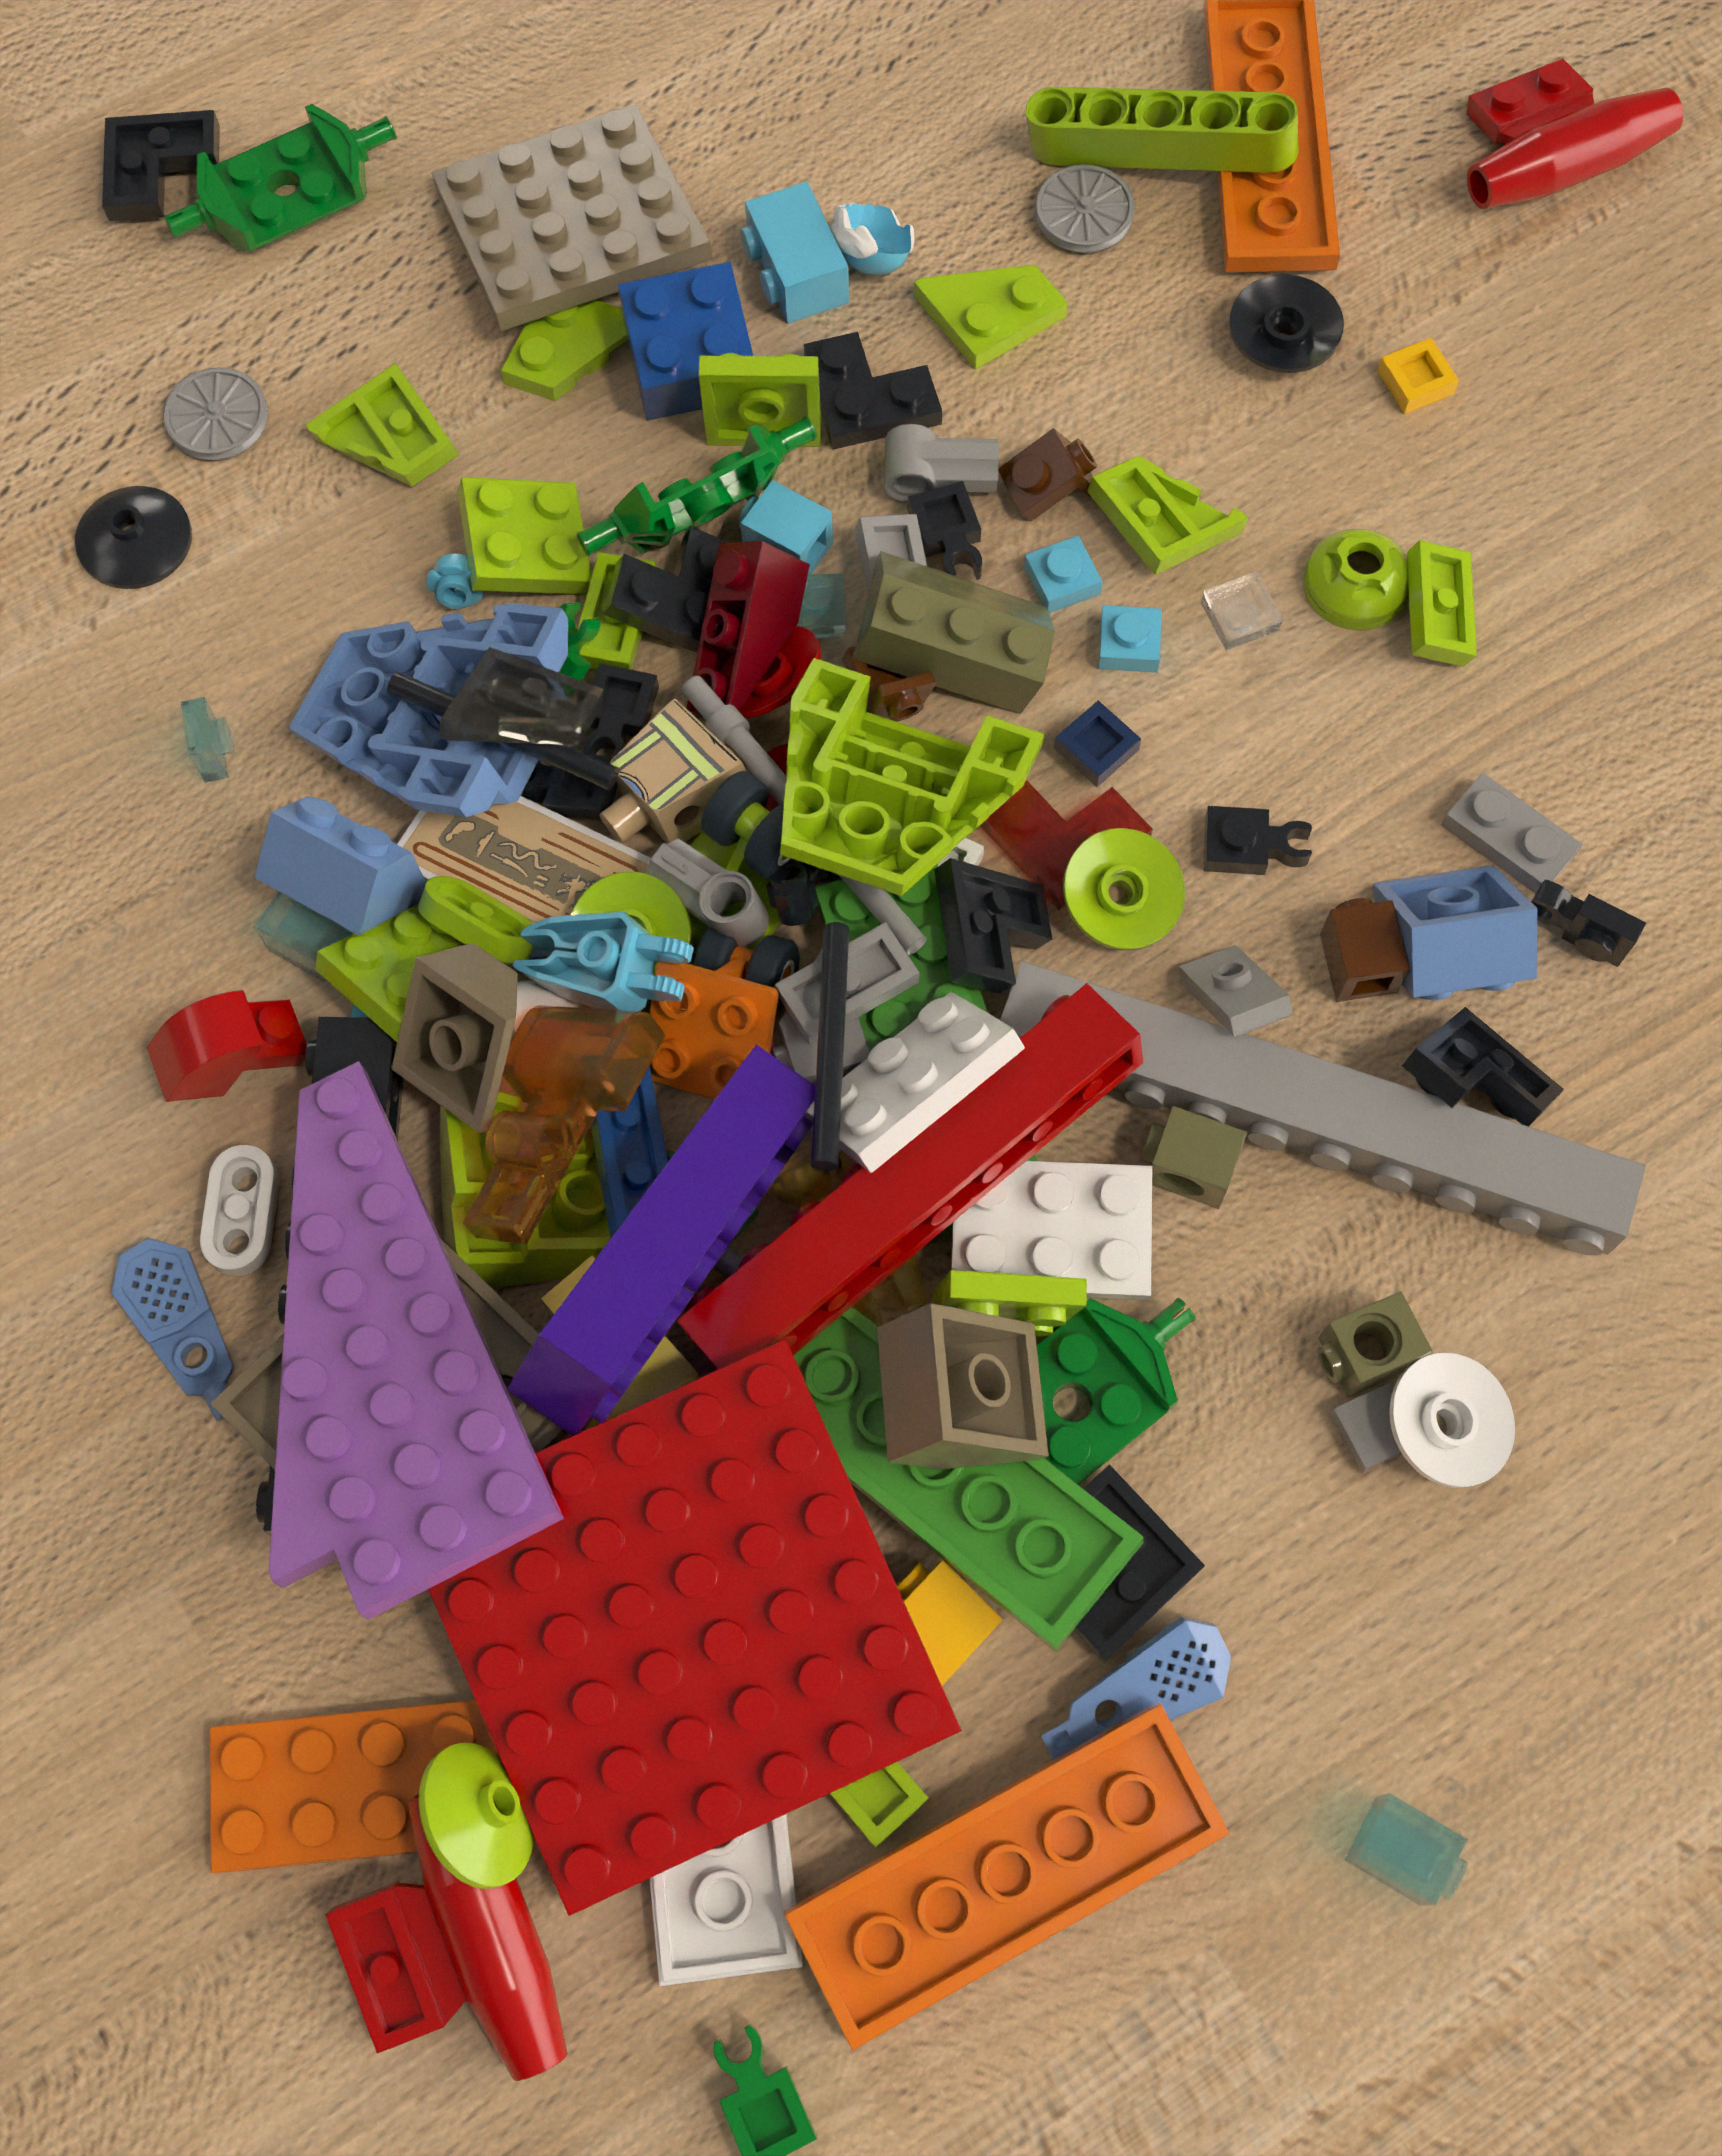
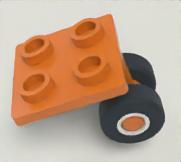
(722, 1012)

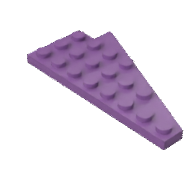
(389, 1403)

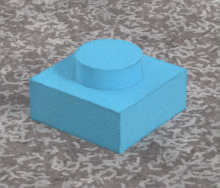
(1063, 574)
(1130, 638)

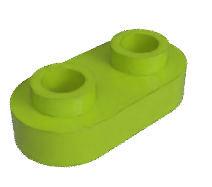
(474, 917)

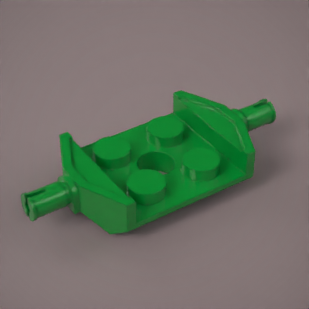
(318, 157)
(685, 504)
(1121, 1373)

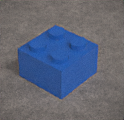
(672, 324)

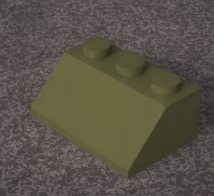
(958, 630)

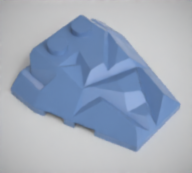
(399, 743)

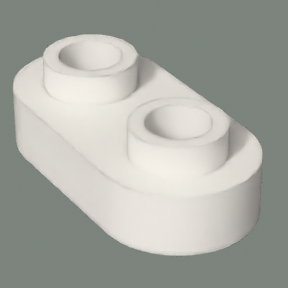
(237, 1213)

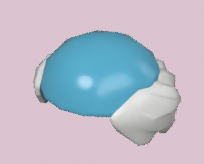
(871, 238)

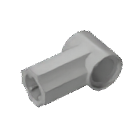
(922, 462)
(710, 891)

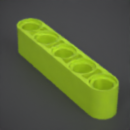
(1164, 129)

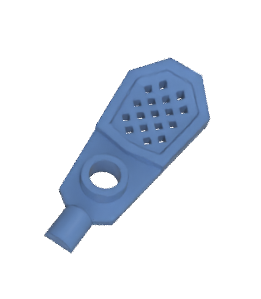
(183, 1330)
(1134, 1688)

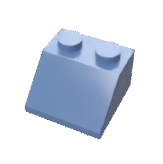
(337, 865)
(1463, 931)

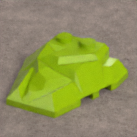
(883, 794)

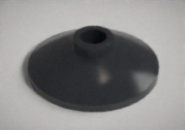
(1289, 307)
(137, 554)

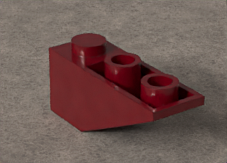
(747, 617)

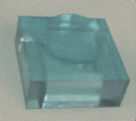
(824, 606)
(207, 739)

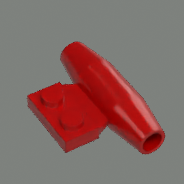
(1559, 134)
(434, 1946)

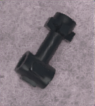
(794, 892)

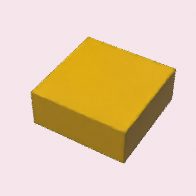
(1417, 375)

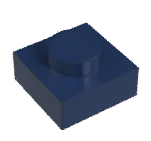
(1097, 743)

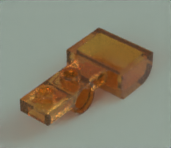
(566, 1070)

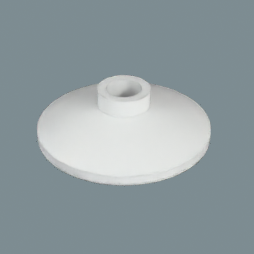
(1475, 1414)

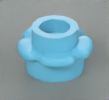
(452, 582)

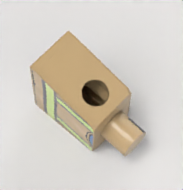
(668, 776)

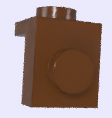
(1047, 473)
(890, 692)

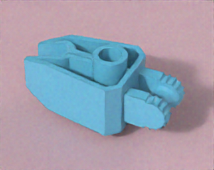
(603, 960)

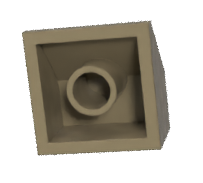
(458, 1030)
(960, 1389)

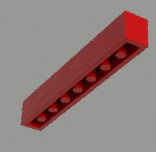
(885, 1217)

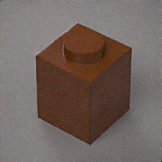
(1364, 949)

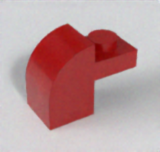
(218, 1038)

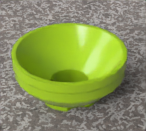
(1355, 598)

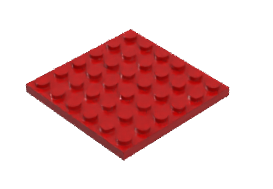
(691, 1633)

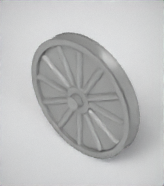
(1084, 208)
(215, 413)

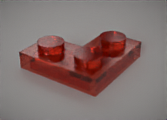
(1044, 842)

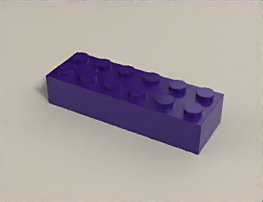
(666, 1245)

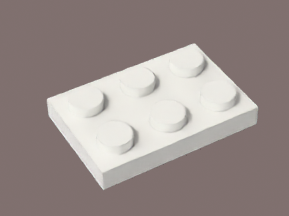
(919, 1077)
(1064, 1224)

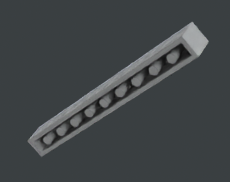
(1362, 1122)

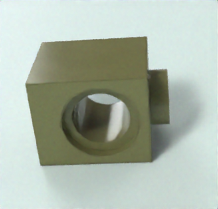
(1193, 1156)
(1387, 1321)

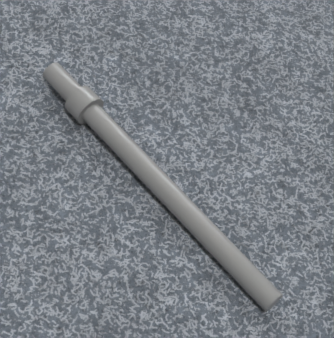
(732, 730)

